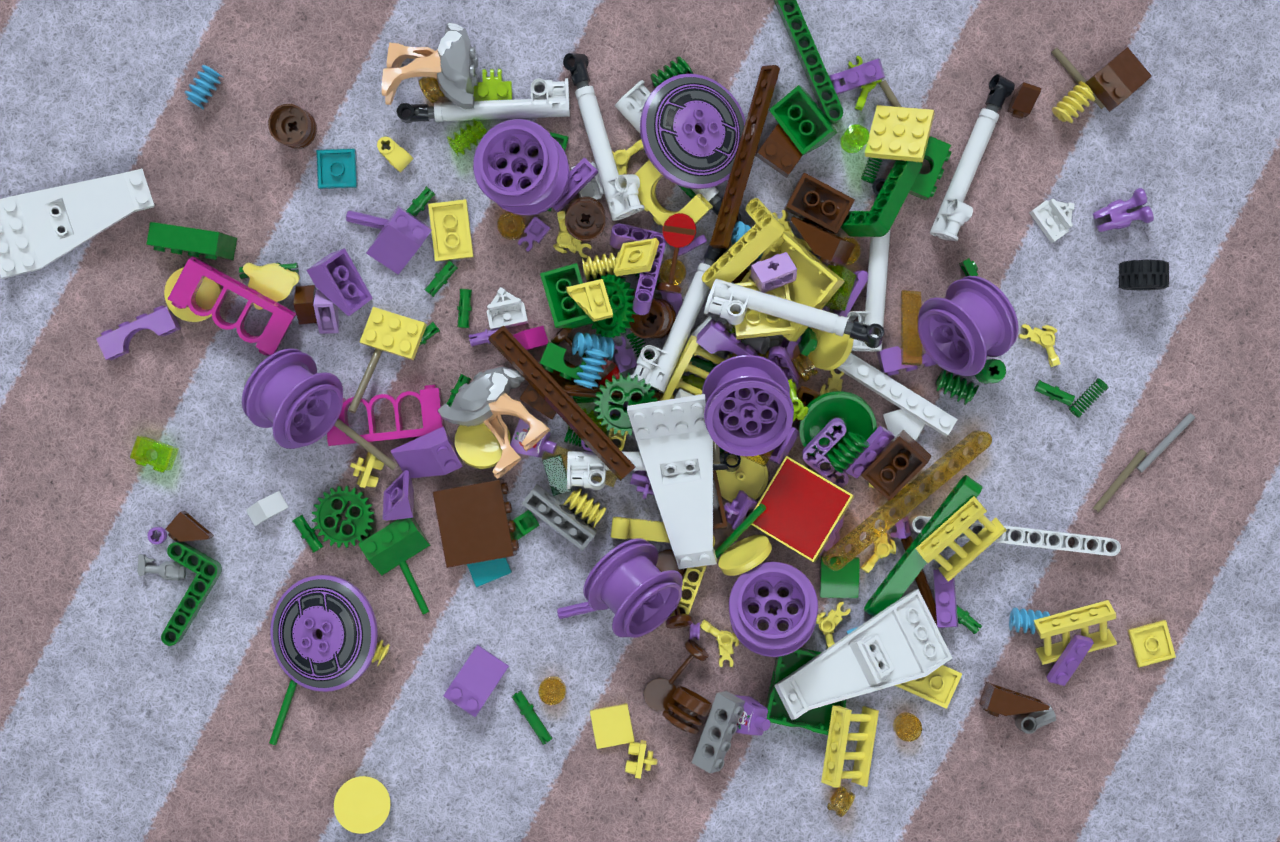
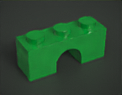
(935, 154)
(553, 360)

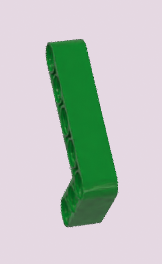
(887, 204)
(193, 591)

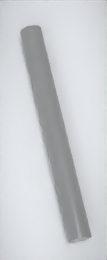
(1166, 442)

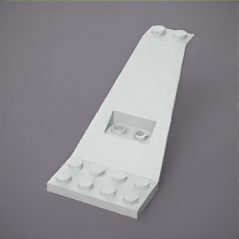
(85, 209)
(680, 470)
(901, 641)

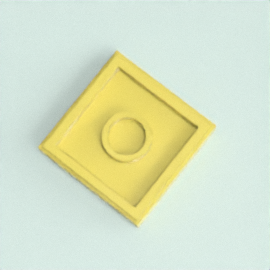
(636, 257)
(1151, 643)
(612, 726)

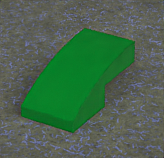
(524, 524)

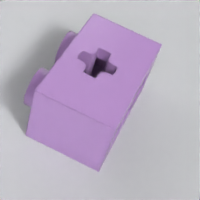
(773, 272)

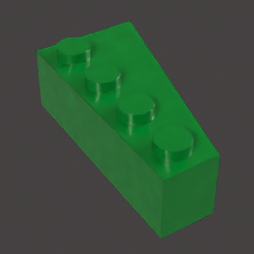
(192, 241)

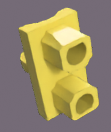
(365, 478)
(636, 767)

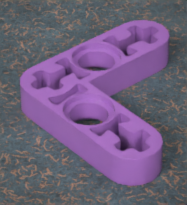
(821, 457)

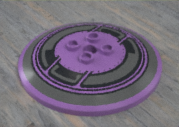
(671, 137)
(346, 626)

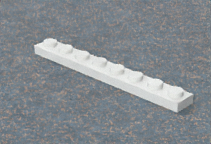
(898, 394)

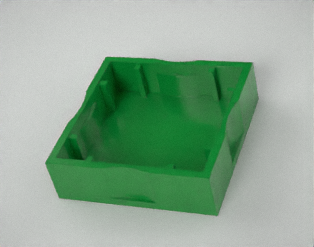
(815, 719)

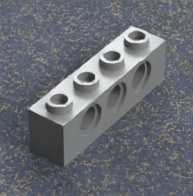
(559, 517)
(710, 736)

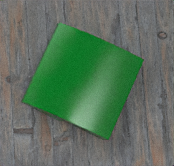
(840, 583)

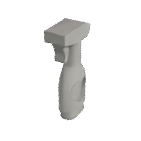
(167, 570)

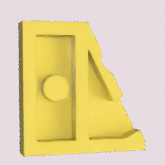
(592, 299)

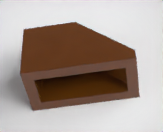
(1023, 100)
(187, 528)

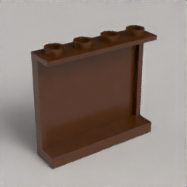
(475, 523)

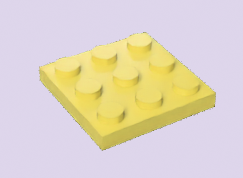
(899, 133)
(761, 324)

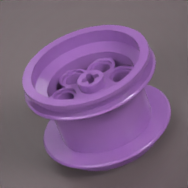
(498, 147)
(967, 325)
(292, 398)
(751, 421)
(773, 578)
(633, 588)

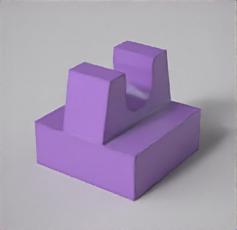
(903, 529)

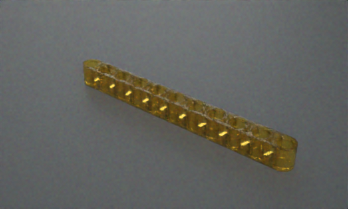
(916, 498)

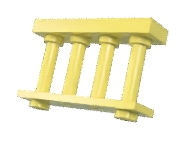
(684, 365)
(953, 528)
(1071, 620)
(837, 742)

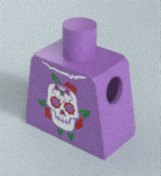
(538, 449)
(754, 717)

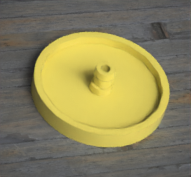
(205, 297)
(830, 350)
(478, 446)
(748, 478)
(745, 555)
(362, 805)

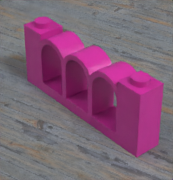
(184, 295)
(430, 401)

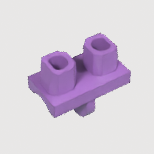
(642, 482)
(738, 509)

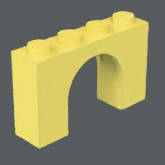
(649, 177)

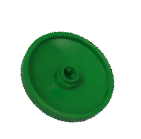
(837, 404)

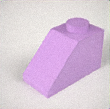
(326, 314)

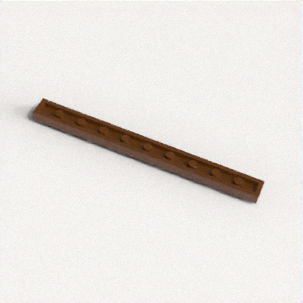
(745, 156)
(561, 403)

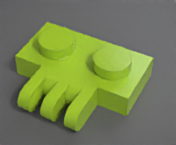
(492, 87)

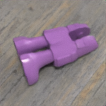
(1118, 212)

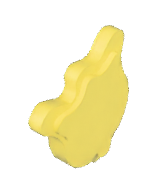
(271, 280)

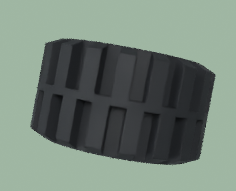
(1144, 275)

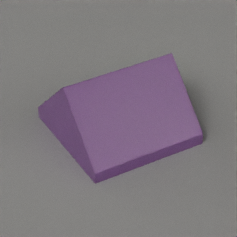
(399, 498)

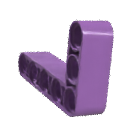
(647, 281)

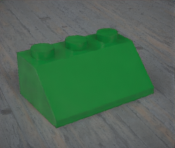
(803, 120)
(564, 309)
(394, 544)

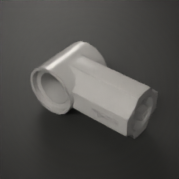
(762, 344)
(1036, 720)

